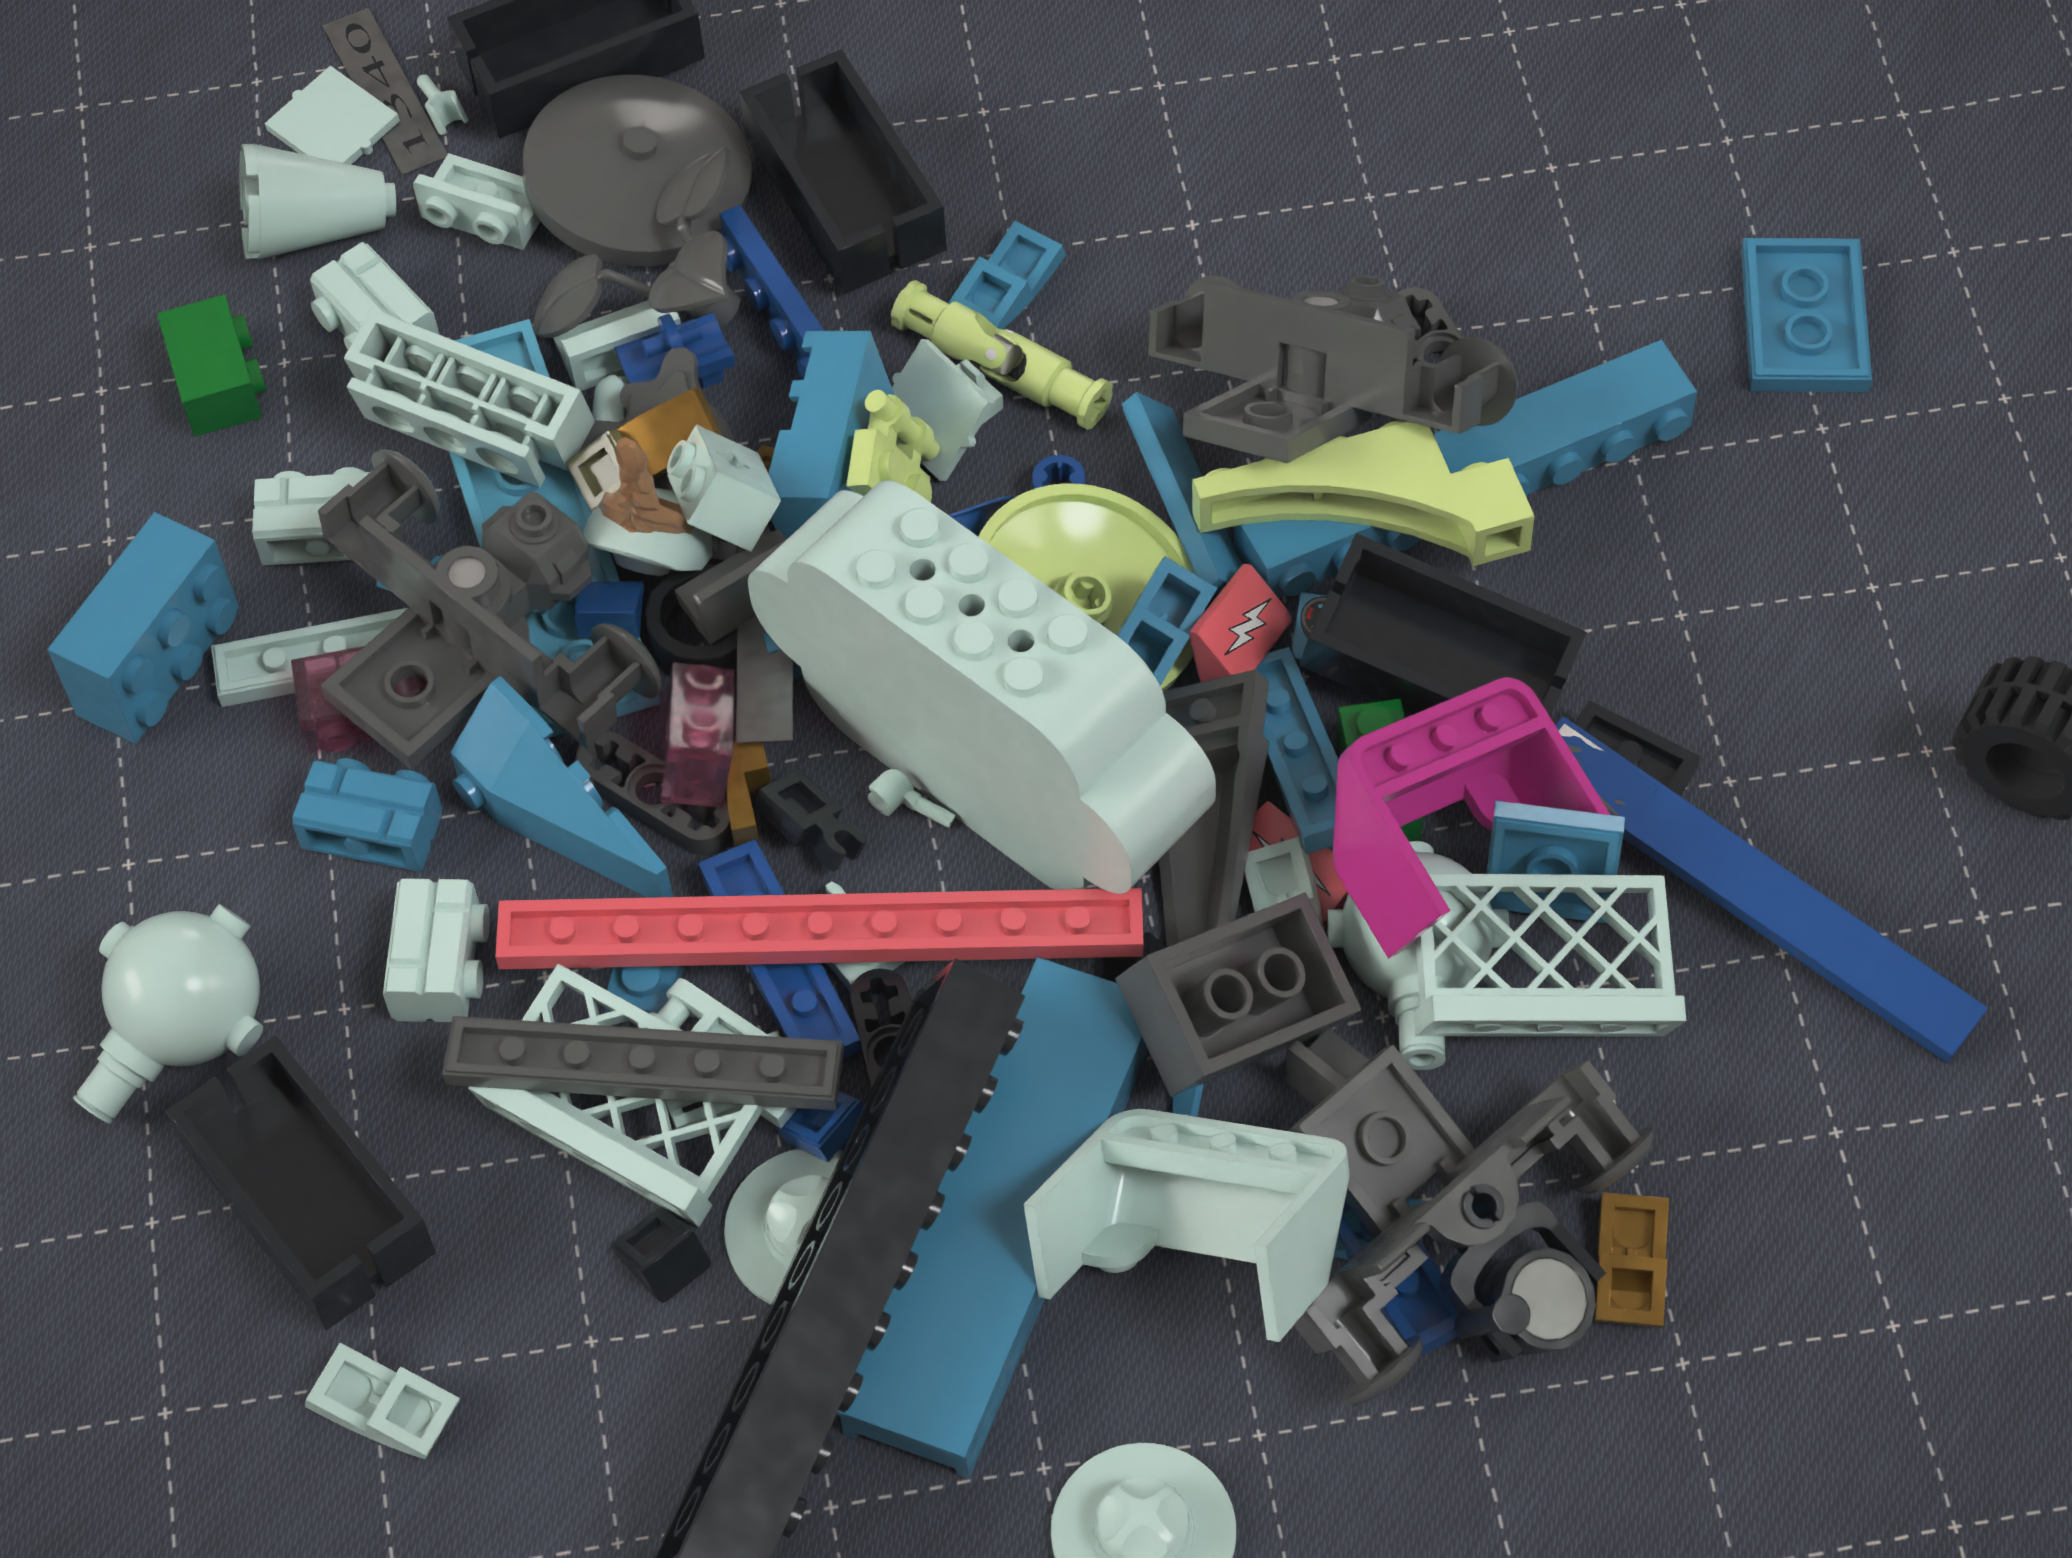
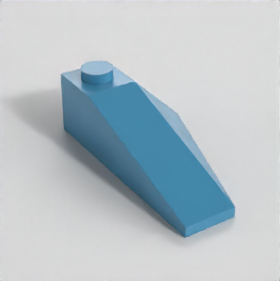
(525, 786)

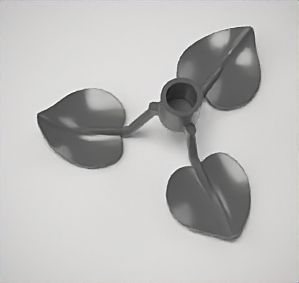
(689, 284)

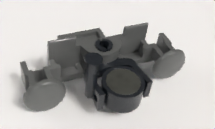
(1400, 1139)

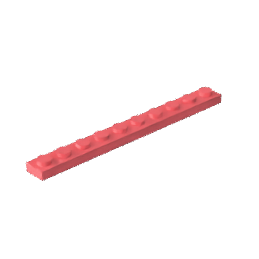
(819, 928)

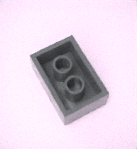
(1237, 993)

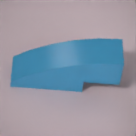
(1164, 615)

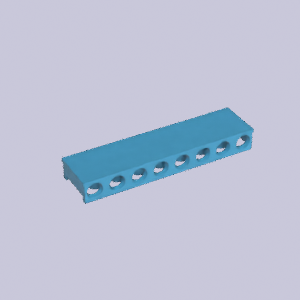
(974, 1284)

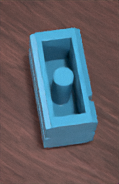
(368, 814)

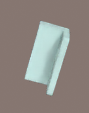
(590, 346)

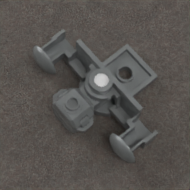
(1344, 363)
(471, 618)

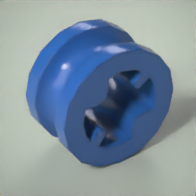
(1060, 468)

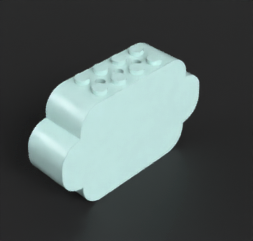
(983, 688)

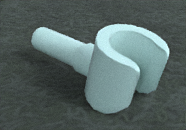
(441, 106)
(895, 788)

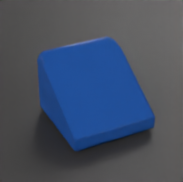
(609, 603)

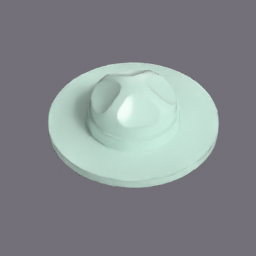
(771, 1217)
(1143, 1505)

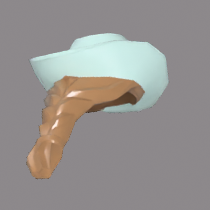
(644, 522)

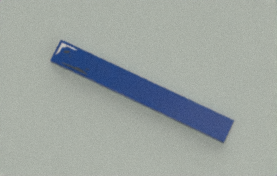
(1777, 902)

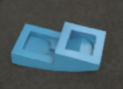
(1011, 275)

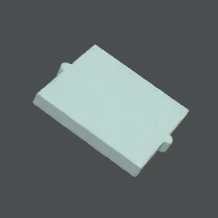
(332, 119)
(945, 401)

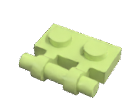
(891, 447)

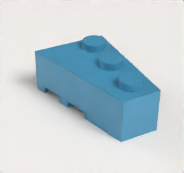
(816, 453)

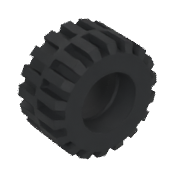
(2020, 736)

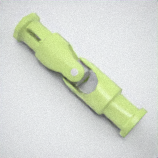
(971, 336)

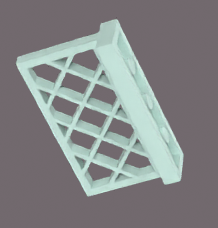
(1560, 1009)
(609, 1148)

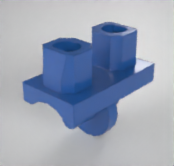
(643, 357)

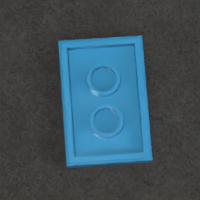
(1805, 315)

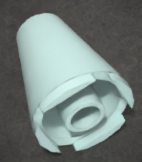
(306, 201)

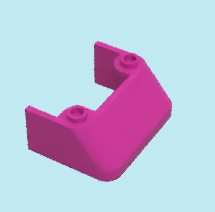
(1470, 748)

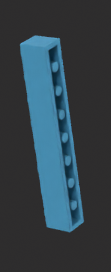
(1545, 436)

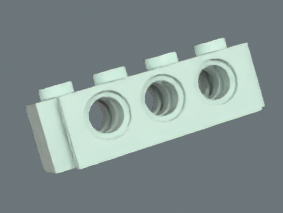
(469, 394)

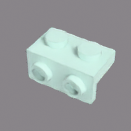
(477, 201)

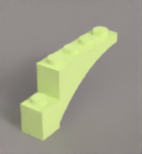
(1379, 480)

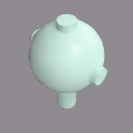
(1398, 975)
(174, 996)

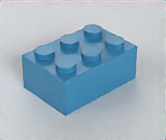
(144, 628)

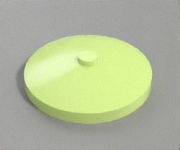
(1088, 549)

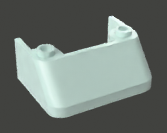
(1196, 1190)

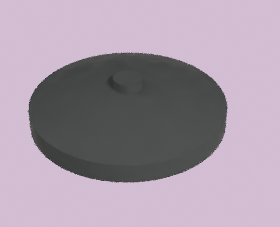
(610, 151)

